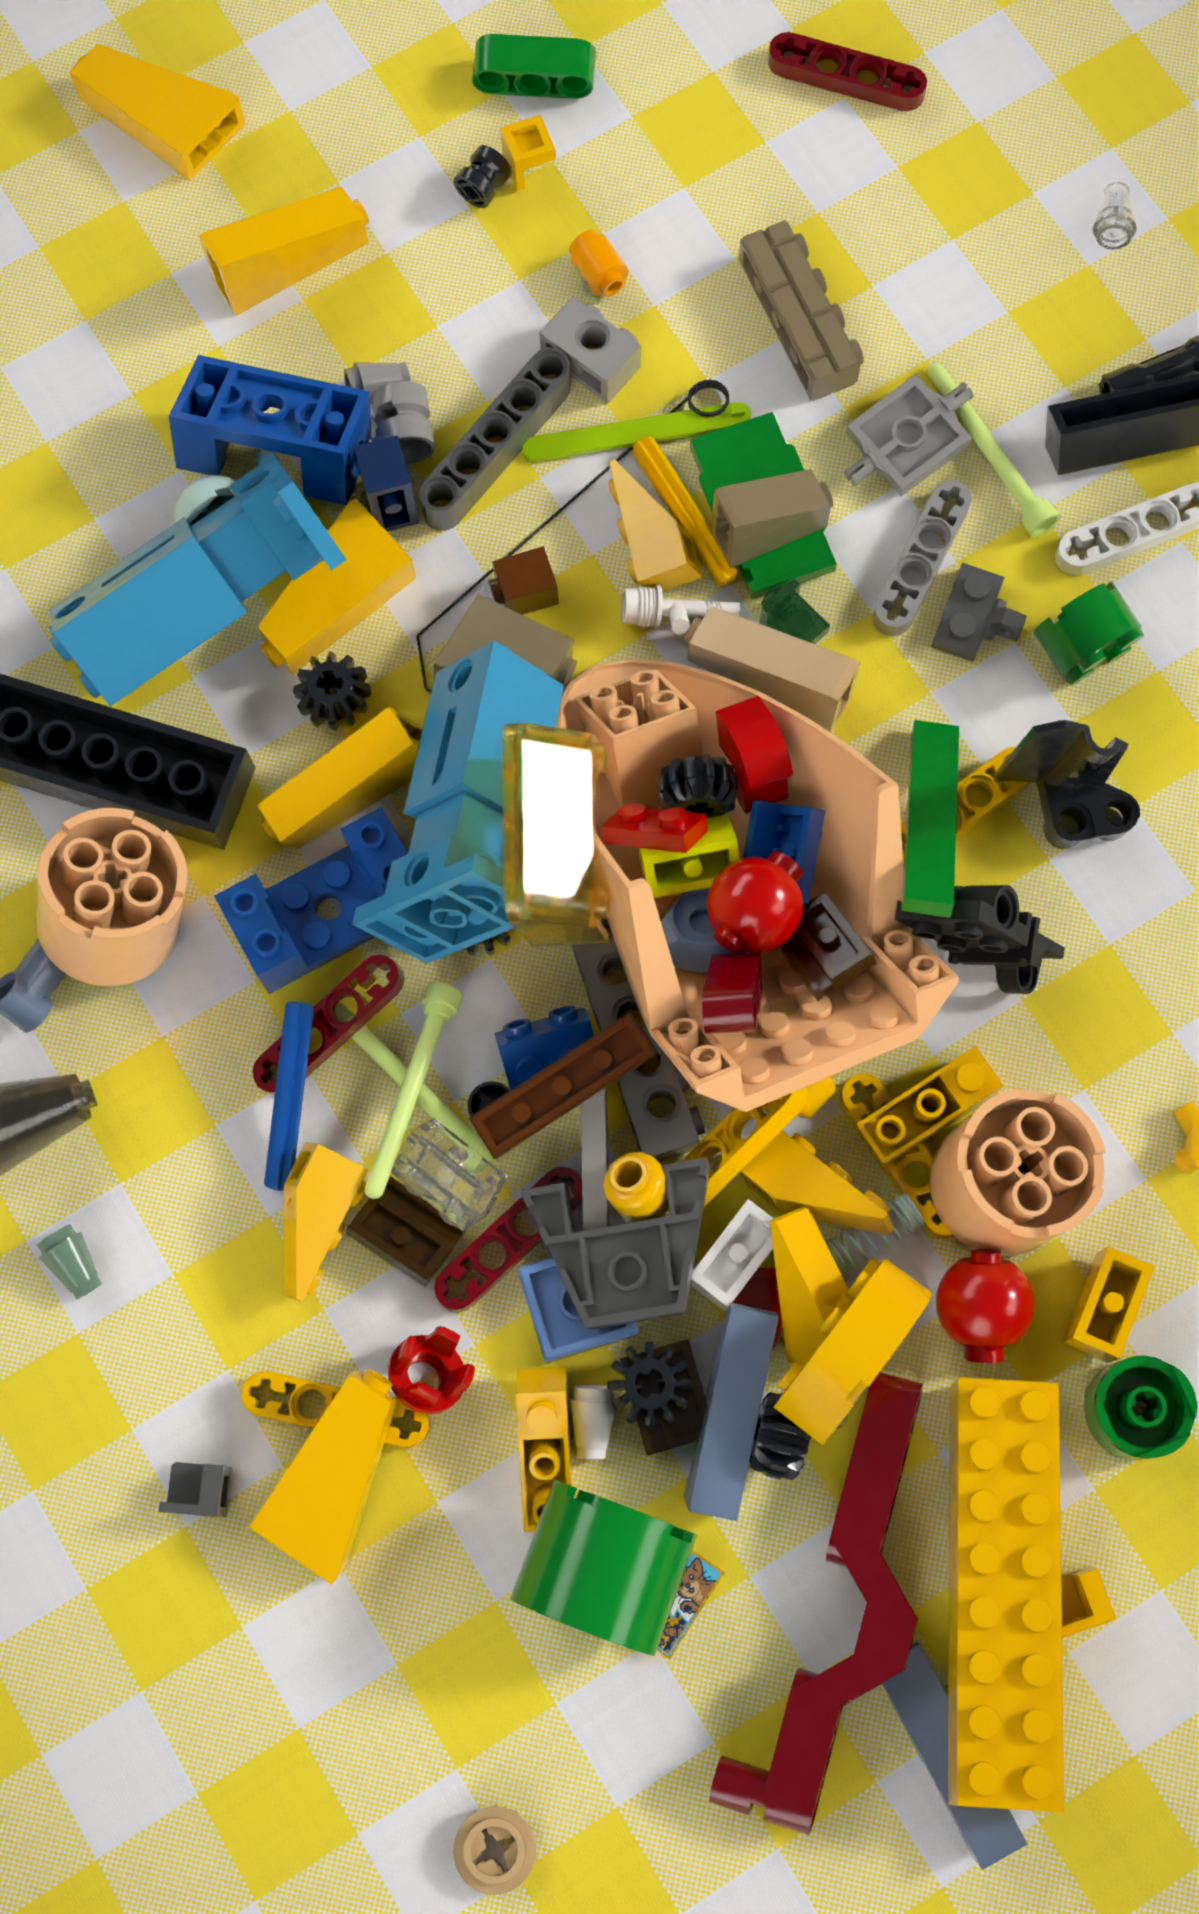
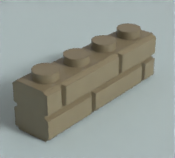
(800, 310)

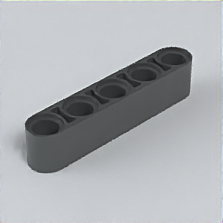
(498, 420)

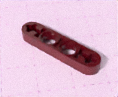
(849, 64)
(324, 1019)
(504, 1233)

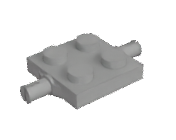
(909, 434)

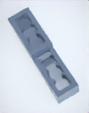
(731, 1412)
(924, 1714)

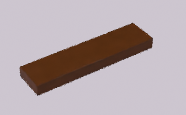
(563, 1085)

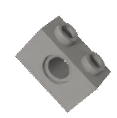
(598, 370)

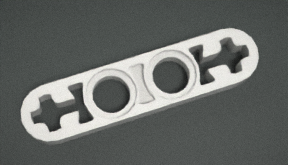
(1133, 522)

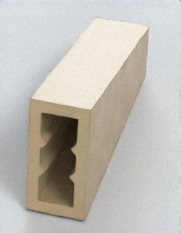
(774, 663)

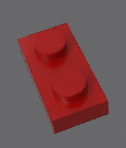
(654, 828)

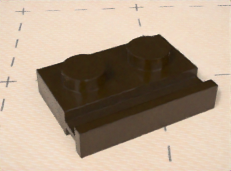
(826, 948)
(405, 1232)
(687, 1422)

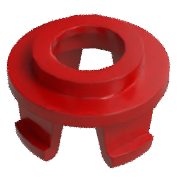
(439, 1352)

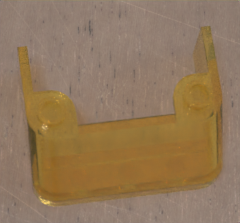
(550, 834)

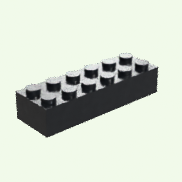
(121, 762)

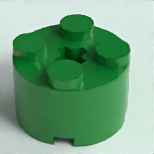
(1089, 631)
(1160, 1428)

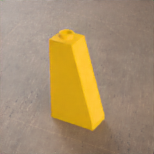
(159, 108)
(282, 246)
(328, 602)
(344, 780)
(327, 1484)

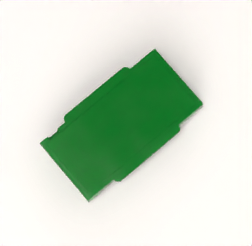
(750, 453)

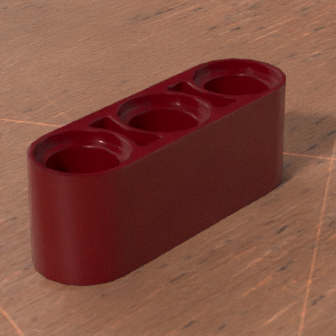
(732, 993)

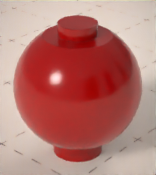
(756, 903)
(985, 1305)

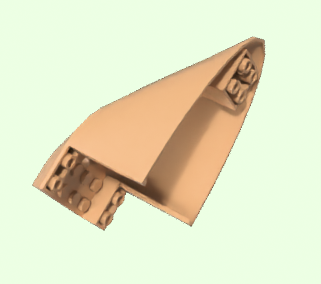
(667, 711)

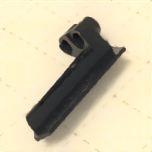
(1071, 781)

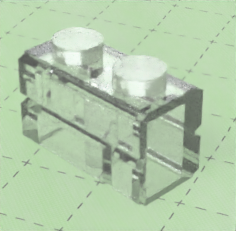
(448, 1174)

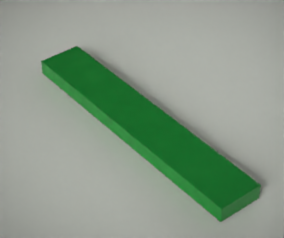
(931, 820)

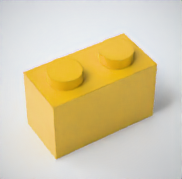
(1108, 1304)

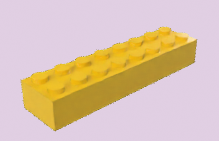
(1005, 1596)

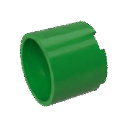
(603, 1568)

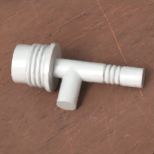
(646, 608)

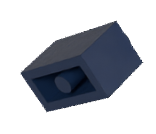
(387, 482)

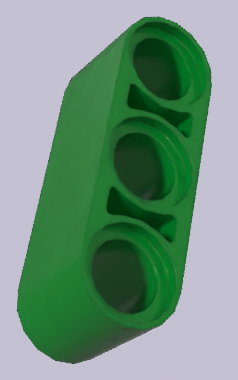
(534, 66)

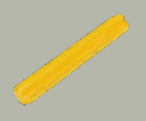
(683, 508)

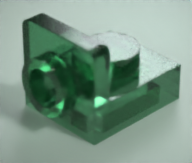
(791, 614)

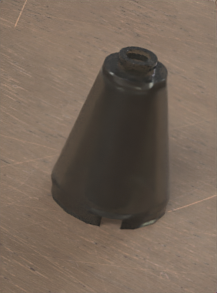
(40, 1113)

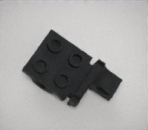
(989, 931)

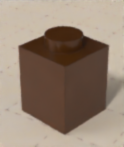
(524, 582)

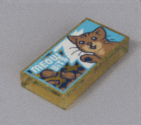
(695, 1589)

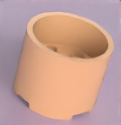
(103, 931)
(988, 1198)

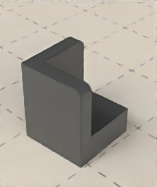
(198, 1490)

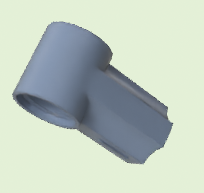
(28, 989)

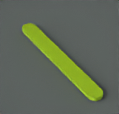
(627, 433)

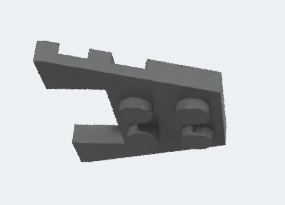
(632, 1267)

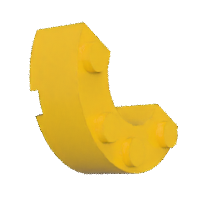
(854, 1348)

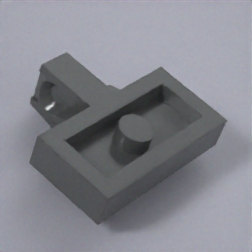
(975, 614)

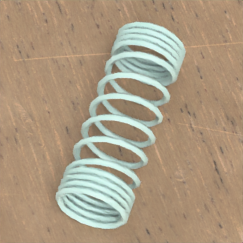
(908, 1215)

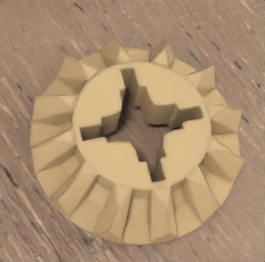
(519, 1856)

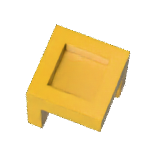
(526, 146)
(1084, 1602)

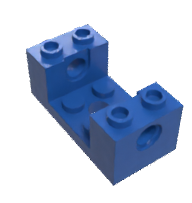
(315, 422)
(281, 923)

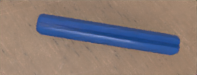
(288, 1093)

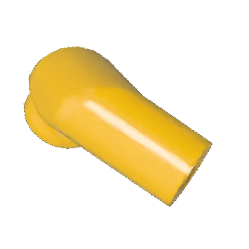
(1188, 1157)

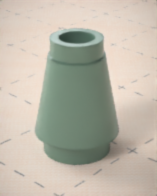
(70, 1261)

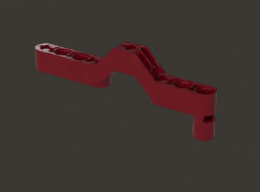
(886, 1634)

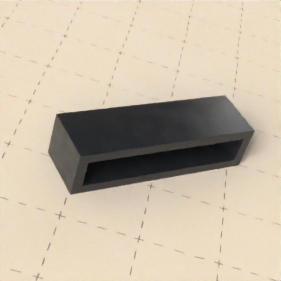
(1123, 424)

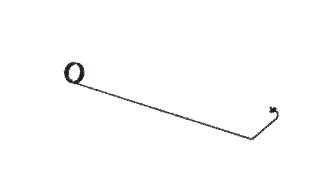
(697, 387)

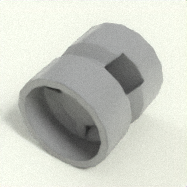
(404, 411)

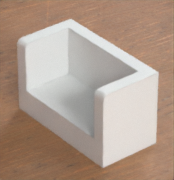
(734, 1256)

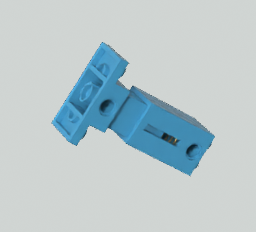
(189, 582)
(453, 877)

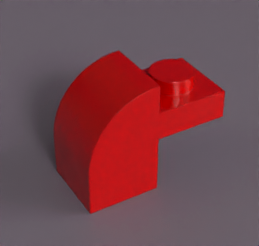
(756, 751)

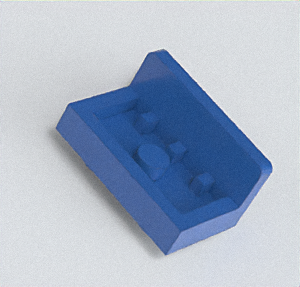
(788, 830)
(534, 1045)

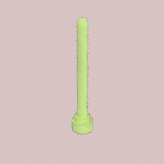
(1036, 513)
(440, 1004)
(426, 1099)

